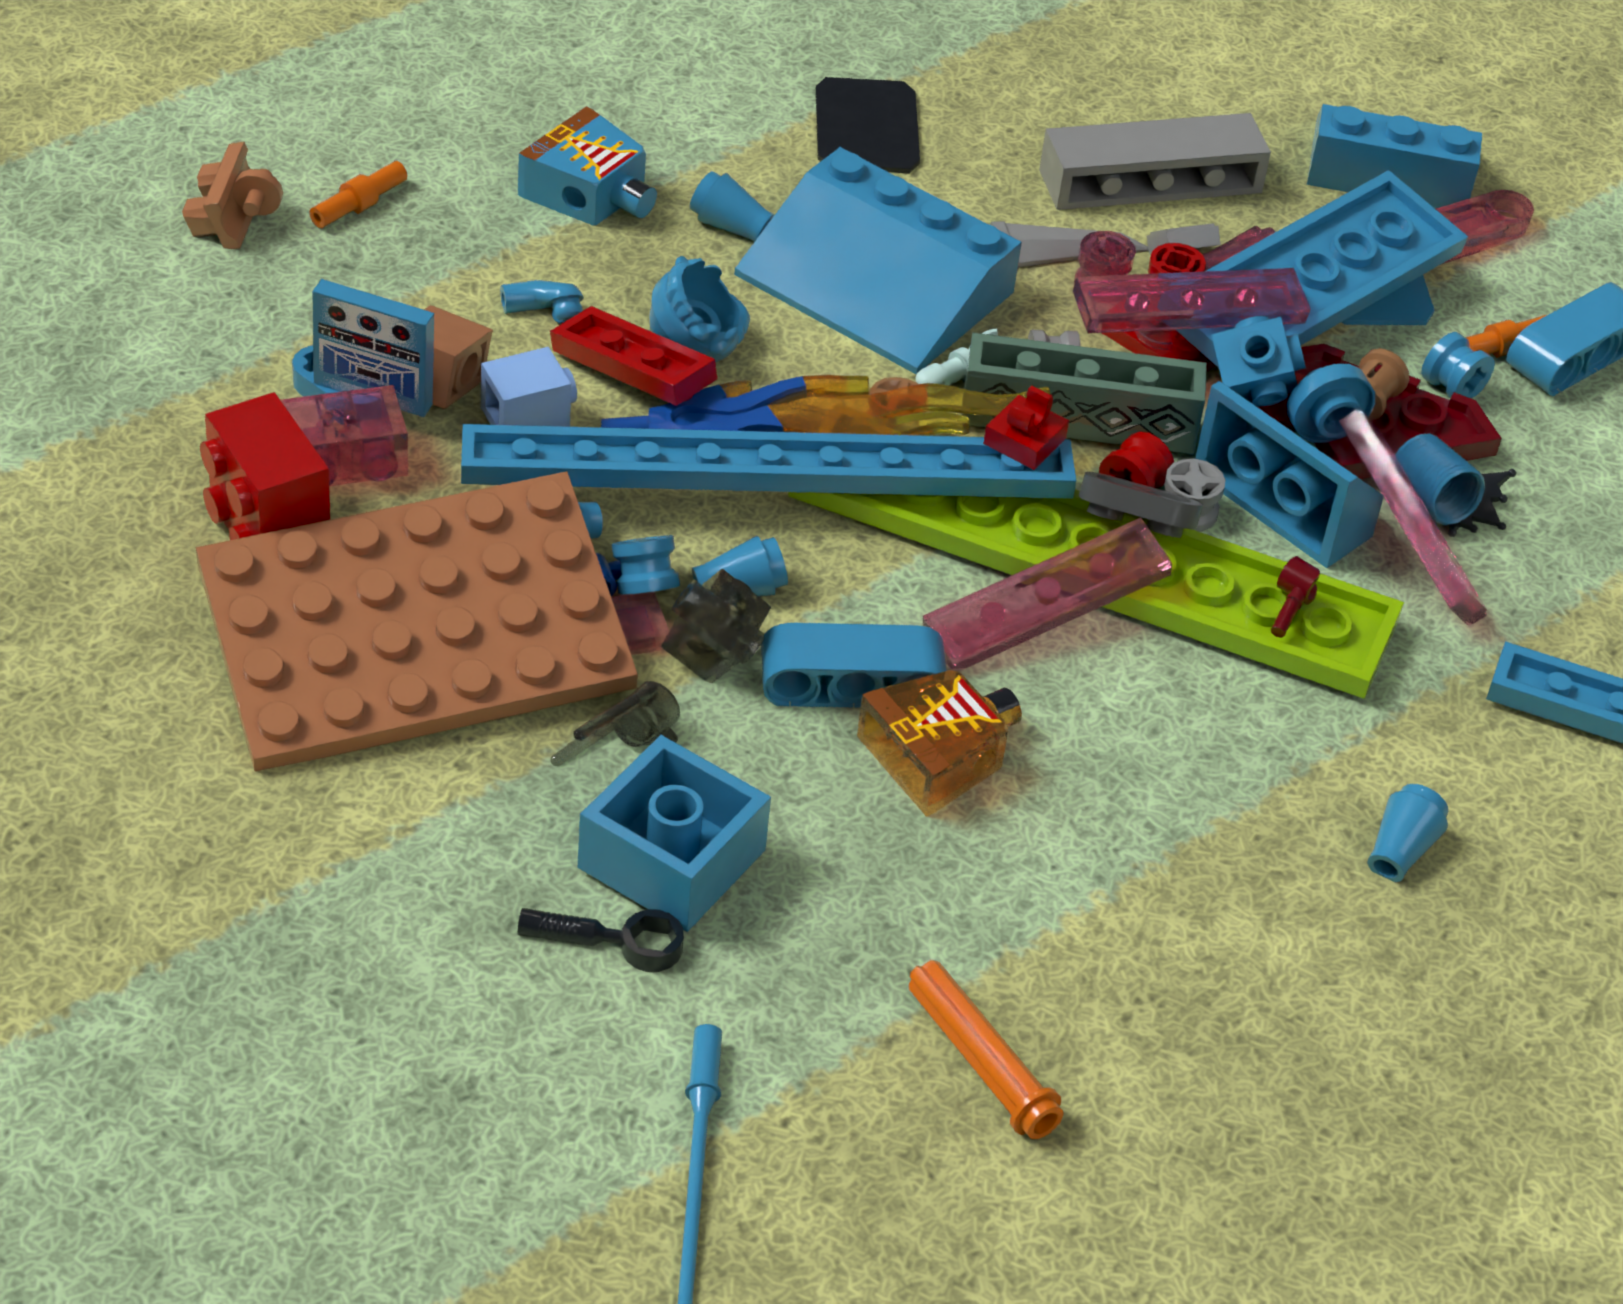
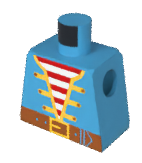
(586, 170)

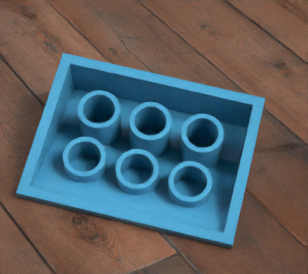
(881, 260)

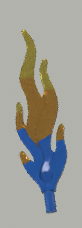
(823, 406)

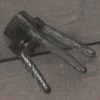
(636, 720)

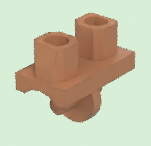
(231, 197)

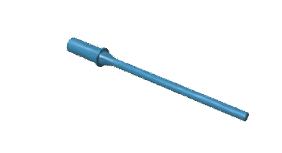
(702, 1093)

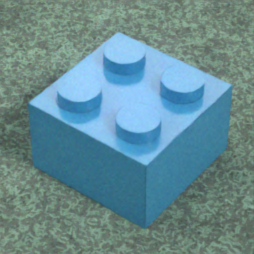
(673, 831)

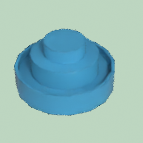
(1326, 398)

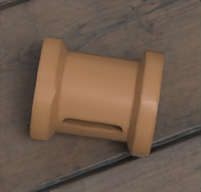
(1388, 380)

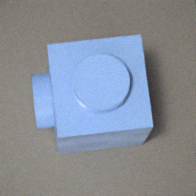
(527, 390)

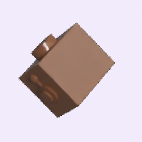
(458, 355)

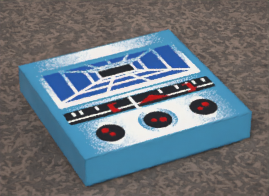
(372, 344)

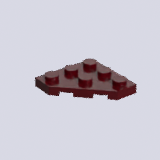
(1411, 413)

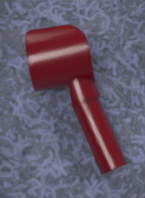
(1299, 581)

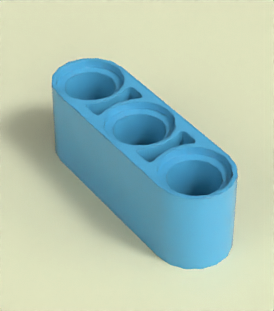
(1571, 341)
(842, 661)

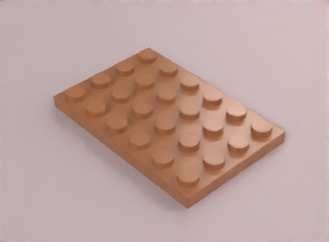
(413, 620)

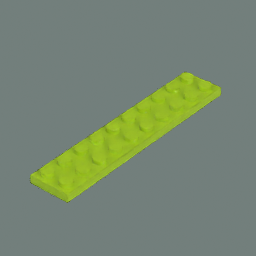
(1213, 591)

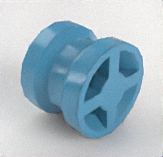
(1457, 366)
(645, 564)

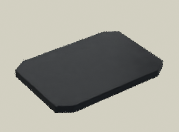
(869, 120)

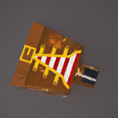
(937, 735)

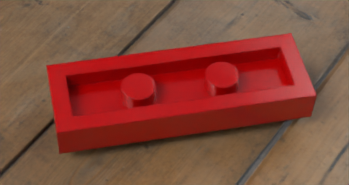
(634, 355)

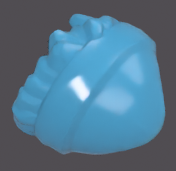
(697, 309)

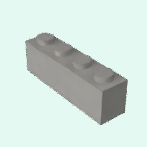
(1154, 161)

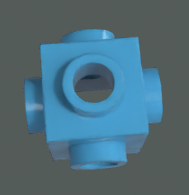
(1259, 359)

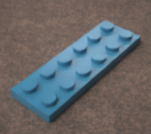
(1349, 254)

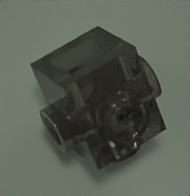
(716, 626)

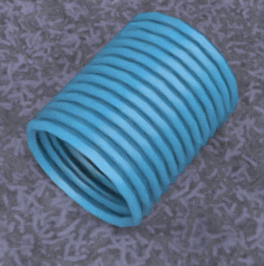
(1441, 478)

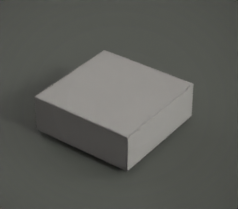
(1195, 236)

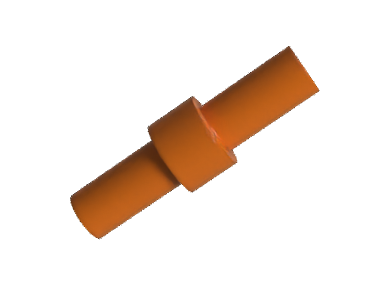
(358, 194)
(1499, 336)

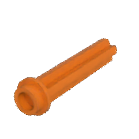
(1031, 1106)

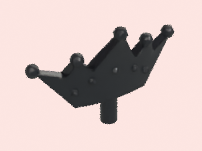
(1485, 511)

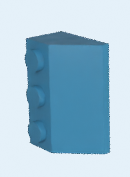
(1361, 145)
(1286, 479)

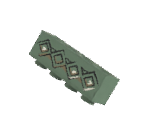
(1096, 389)

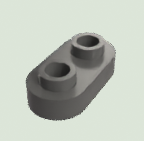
(1114, 496)

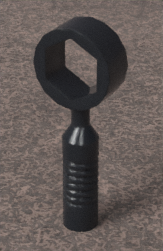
(591, 932)

